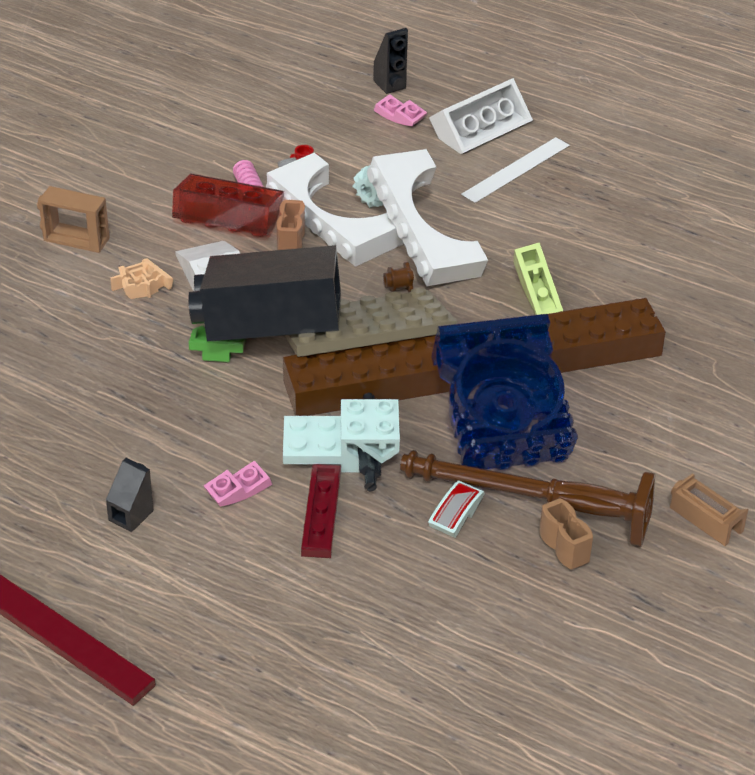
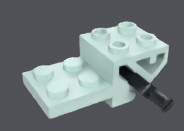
(357, 439)

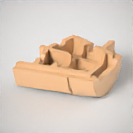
(141, 279)

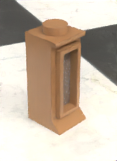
(707, 509)

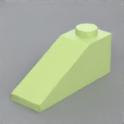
(536, 279)

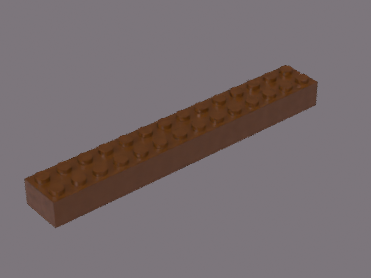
(406, 369)

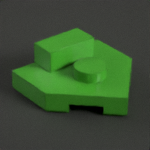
(214, 350)

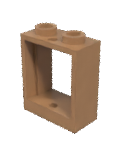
(53, 231)

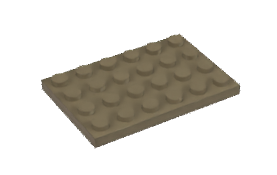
(377, 322)

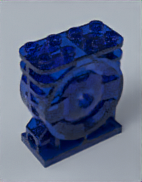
(515, 371)

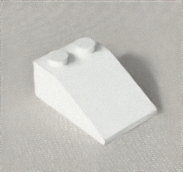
(195, 259)

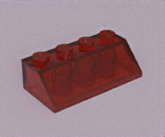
(227, 204)

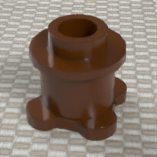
(399, 278)

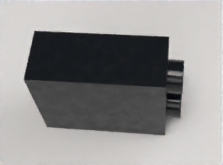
(268, 294)

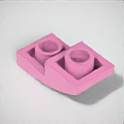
(400, 113)
(230, 488)

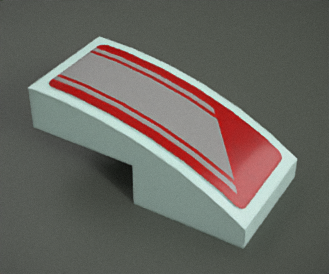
(455, 508)

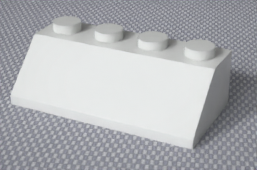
(481, 117)

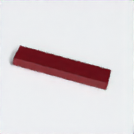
(321, 511)

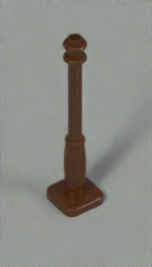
(581, 496)

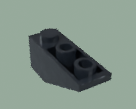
(391, 62)

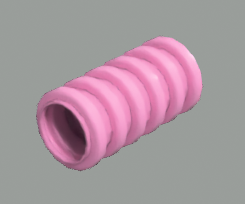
(246, 173)

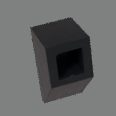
(130, 496)

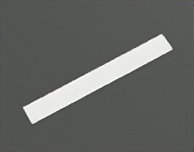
(515, 169)

